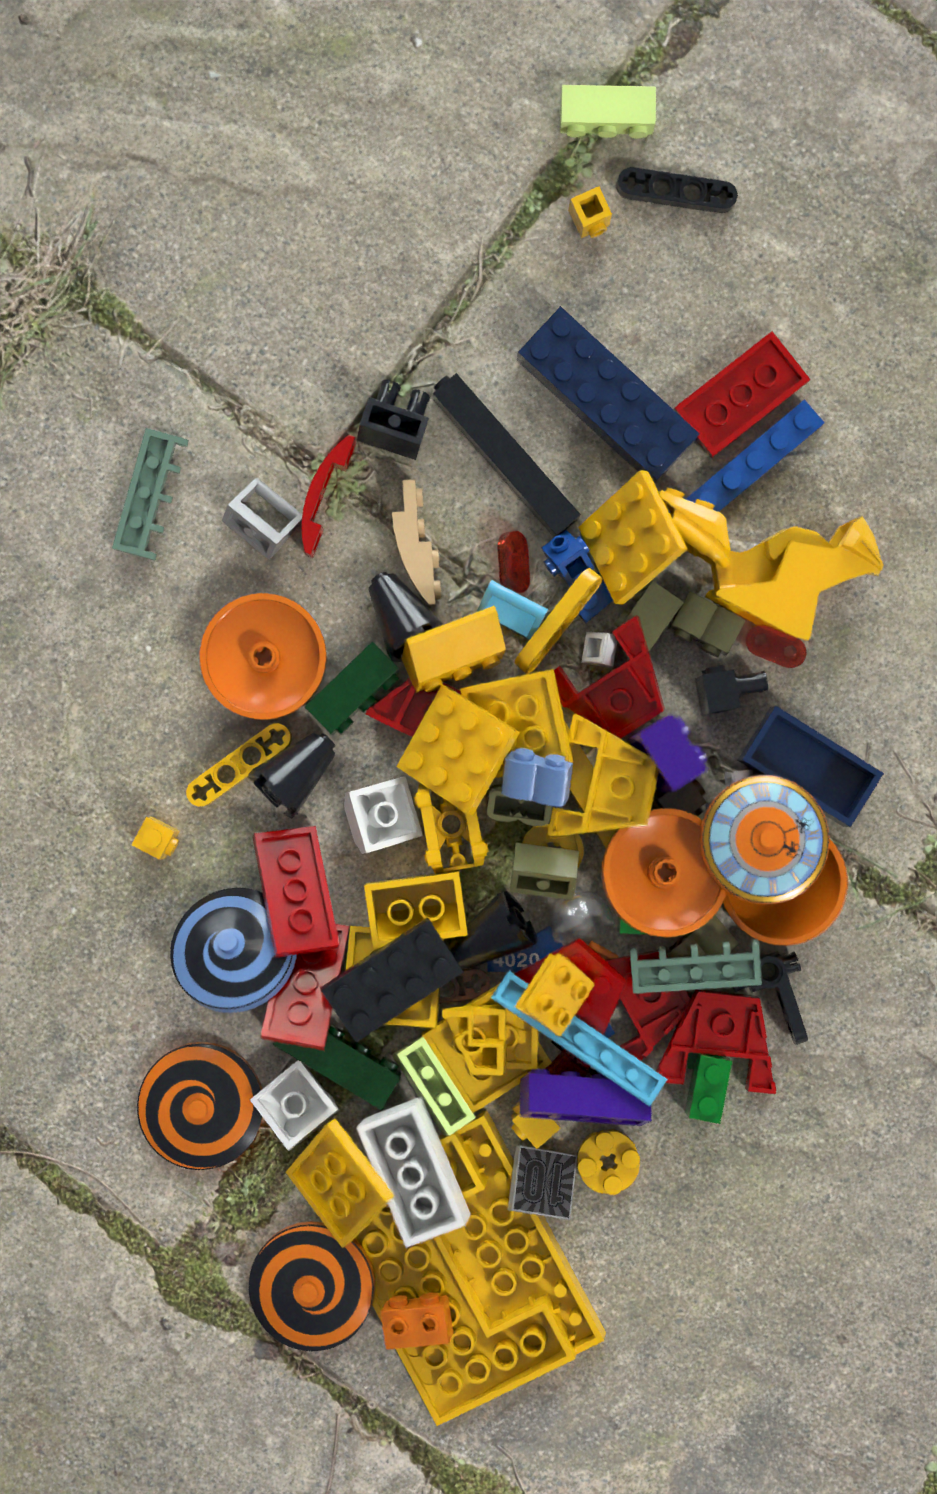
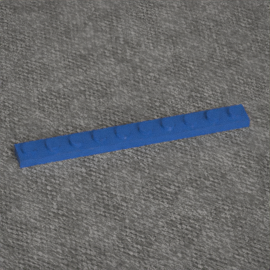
(738, 475)

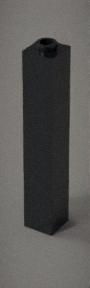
(505, 455)

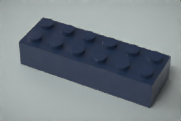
(606, 395)

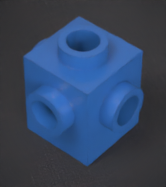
(567, 557)

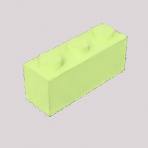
(607, 110)
(434, 1085)

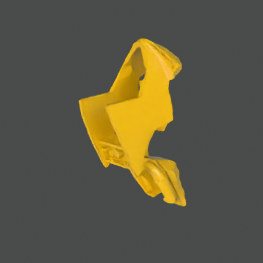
(780, 576)

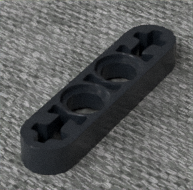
(677, 185)

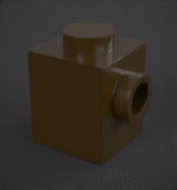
(685, 798)

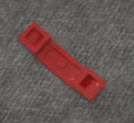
(337, 458)

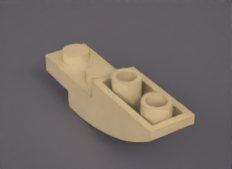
(416, 556)

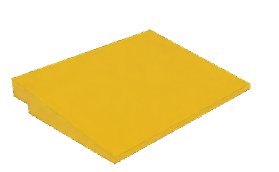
(505, 1280)

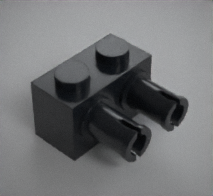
(394, 427)
(721, 689)

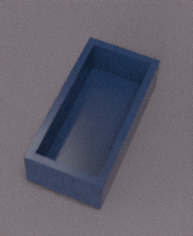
(814, 762)

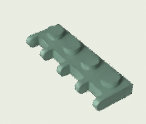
(146, 493)
(695, 970)

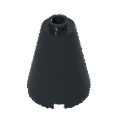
(398, 613)
(294, 772)
(494, 933)

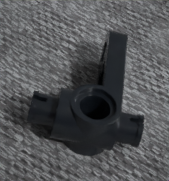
(784, 991)

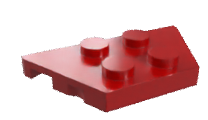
(404, 707)

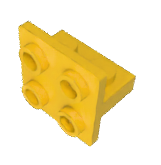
(555, 994)

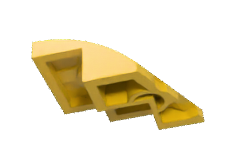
(493, 1039)

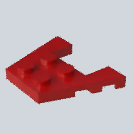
(624, 695)
(607, 987)
(651, 1012)
(723, 1027)

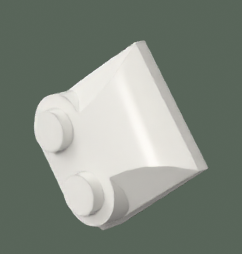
(382, 815)
(294, 1105)

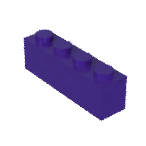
(579, 1099)

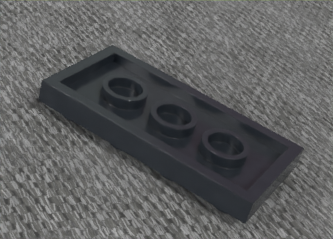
(391, 979)

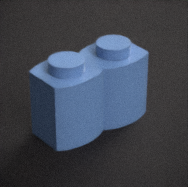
(537, 777)

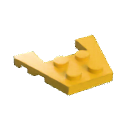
(619, 787)

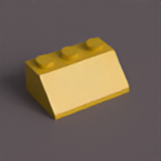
(454, 650)
(404, 902)

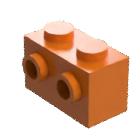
(416, 1321)

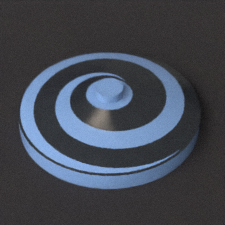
(227, 953)

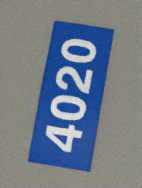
(516, 961)

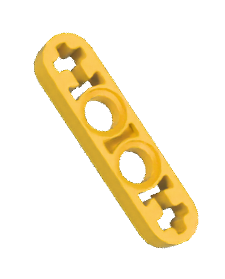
(558, 620)
(236, 761)

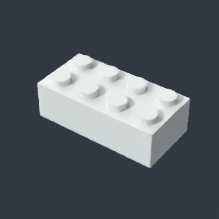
(416, 1170)

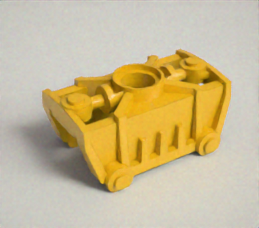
(436, 836)

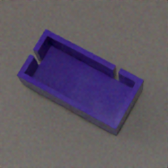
(671, 751)

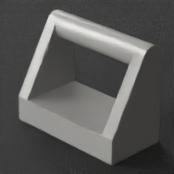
(252, 527)

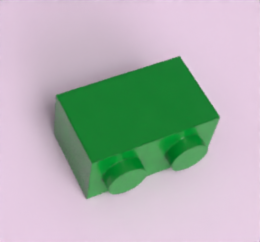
(708, 1087)

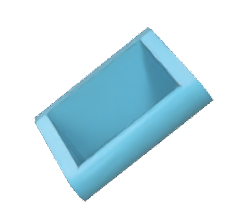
(513, 610)

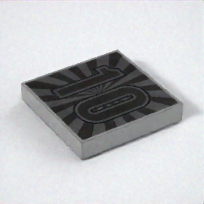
(542, 1182)

